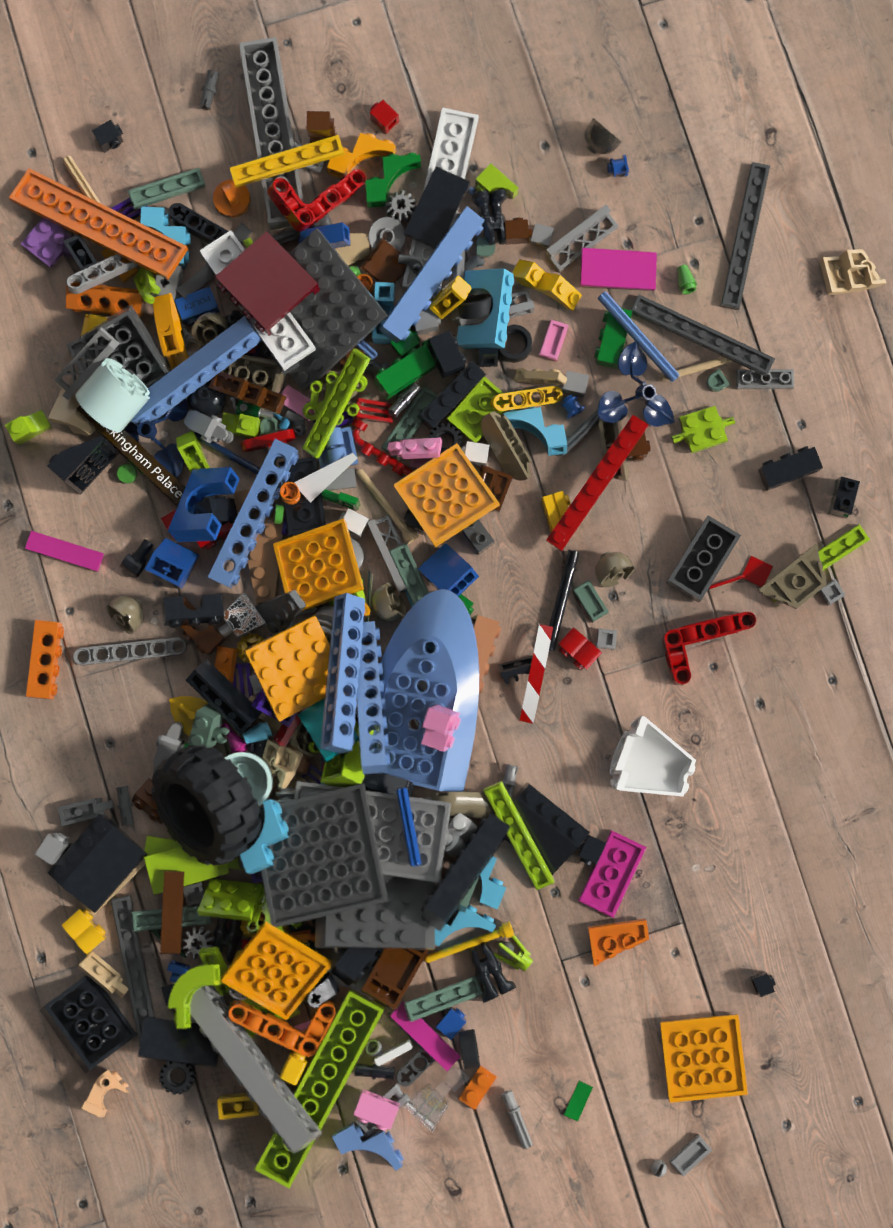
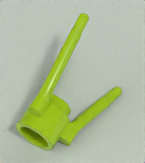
(521, 960)

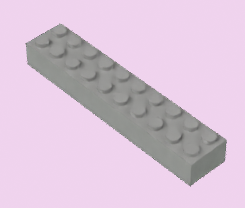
(269, 115)
(253, 1070)

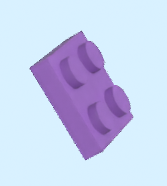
(46, 242)

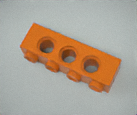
(97, 306)
(36, 669)

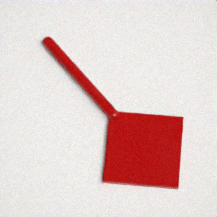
(754, 572)

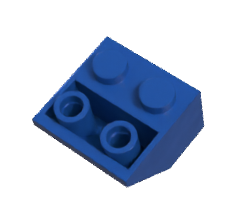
(172, 563)

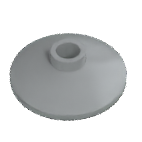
(392, 227)

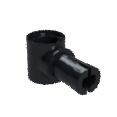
(134, 562)

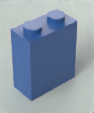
(448, 570)

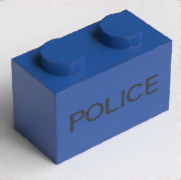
(196, 305)

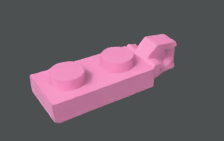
(416, 448)

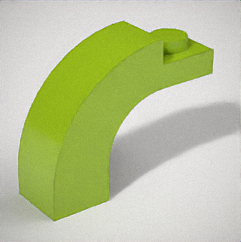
(186, 987)

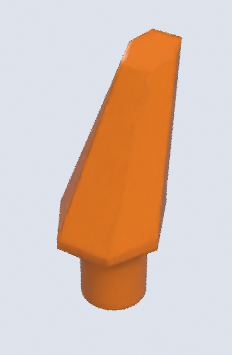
(303, 936)

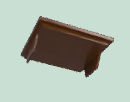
(383, 263)

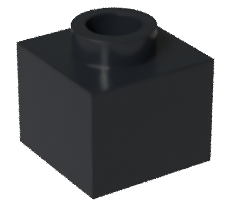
(763, 983)

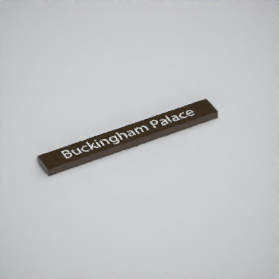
(139, 458)

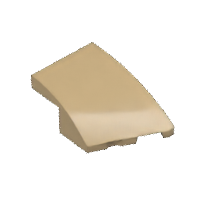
(849, 273)
(65, 413)

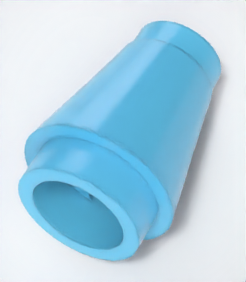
(258, 733)

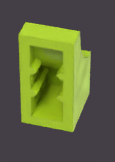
(493, 179)
(241, 425)
(28, 427)
(191, 451)

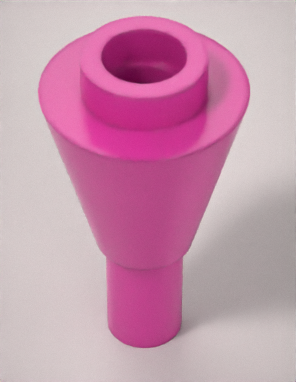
(235, 742)

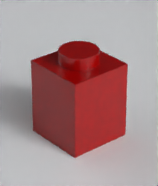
(384, 116)

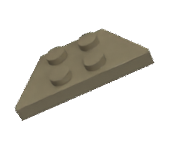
(798, 580)

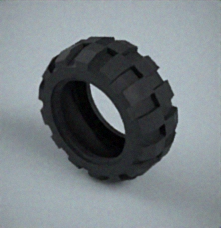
(206, 804)

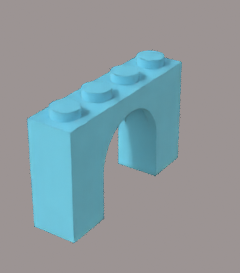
(493, 330)

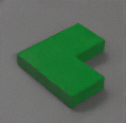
(341, 499)

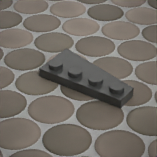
(281, 611)

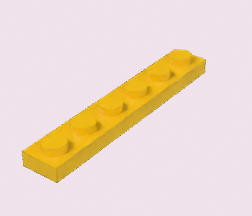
(287, 161)

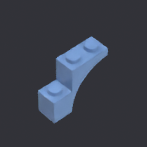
(380, 1142)

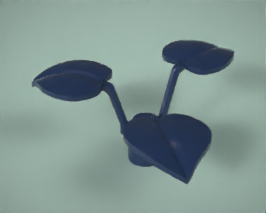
(612, 407)
(169, 456)

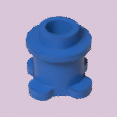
(618, 166)
(572, 406)

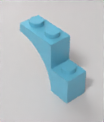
(157, 219)
(531, 420)
(274, 830)
(491, 890)
(464, 920)

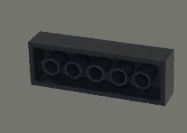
(467, 869)

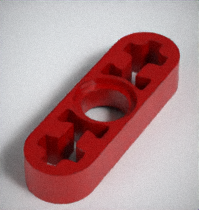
(267, 440)

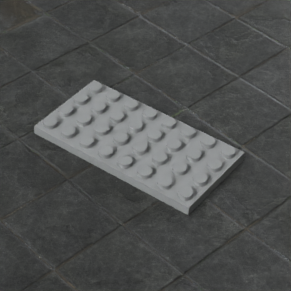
(430, 826)

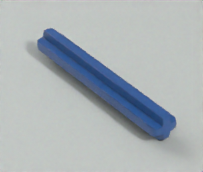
(408, 827)

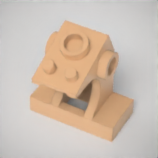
(95, 1099)

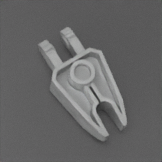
(208, 427)
(169, 743)

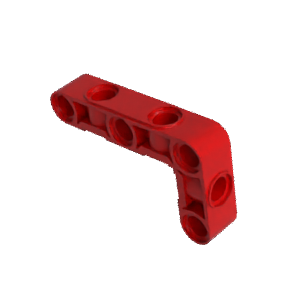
(293, 208)
(693, 633)

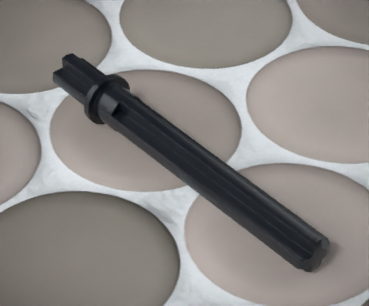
(562, 596)

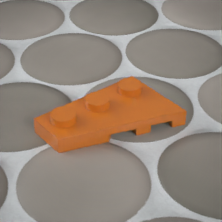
(614, 938)

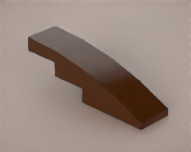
(248, 392)
(172, 912)

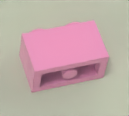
(376, 1110)

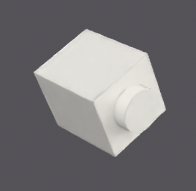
(476, 453)
(355, 522)

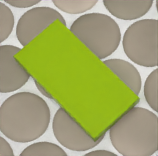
(180, 861)

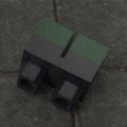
(843, 497)

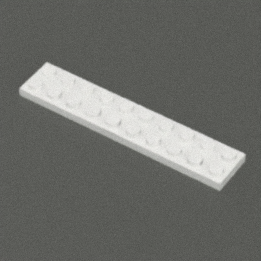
(452, 154)

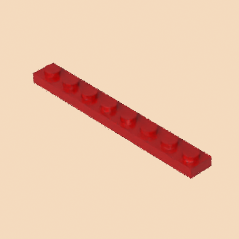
(597, 483)

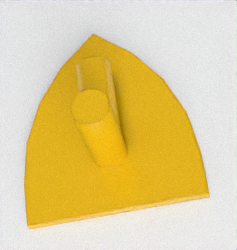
(184, 710)

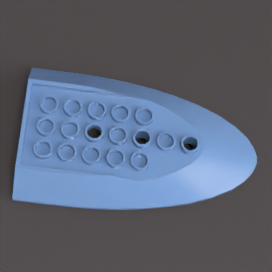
(451, 683)

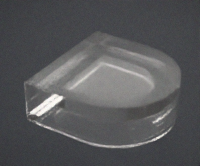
(456, 1078)

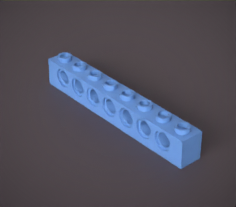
(277, 451)
(343, 673)
(371, 761)

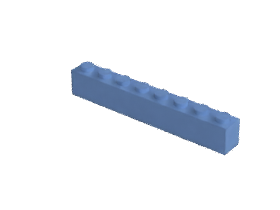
(431, 275)
(198, 370)

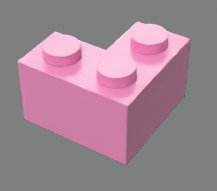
(440, 727)

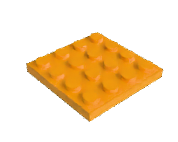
(446, 495)
(319, 564)
(292, 667)
(276, 971)
(703, 1058)

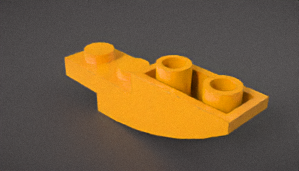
(169, 330)

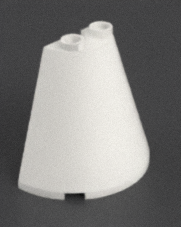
(650, 762)

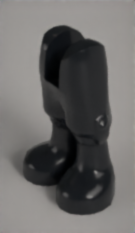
(497, 220)
(227, 937)
(488, 966)

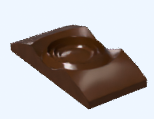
(393, 975)

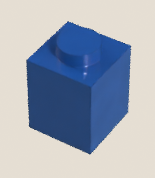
(451, 1022)

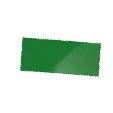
(578, 1101)

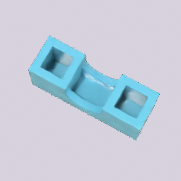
(385, 297)

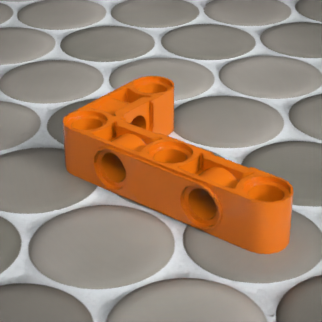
(286, 1035)

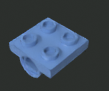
(338, 446)

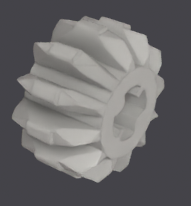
(397, 200)
(201, 937)

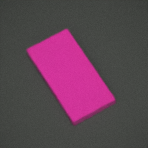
(618, 269)
(612, 874)

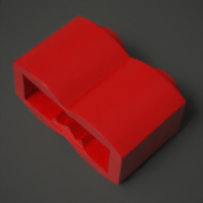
(580, 649)

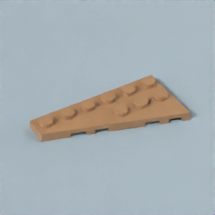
(262, 559)

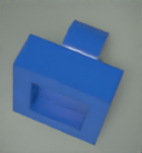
(178, 969)

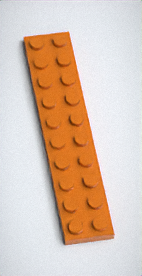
(98, 223)

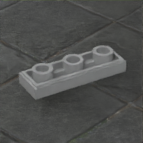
(777, 379)

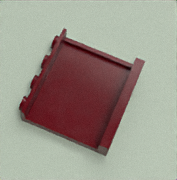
(266, 282)

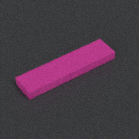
(64, 551)
(426, 1038)

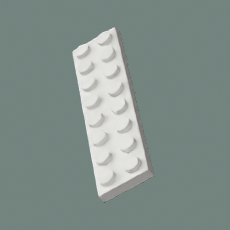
(287, 339)

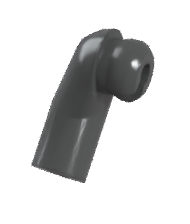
(473, 262)

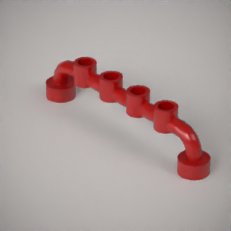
(369, 449)

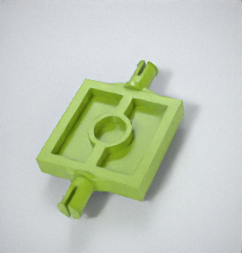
(703, 429)

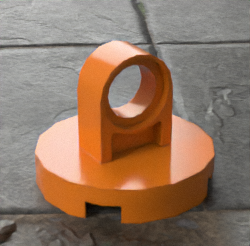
(231, 200)

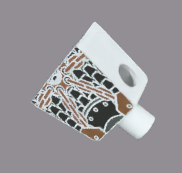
(241, 618)

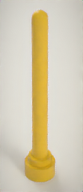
(504, 931)

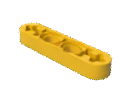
(526, 398)

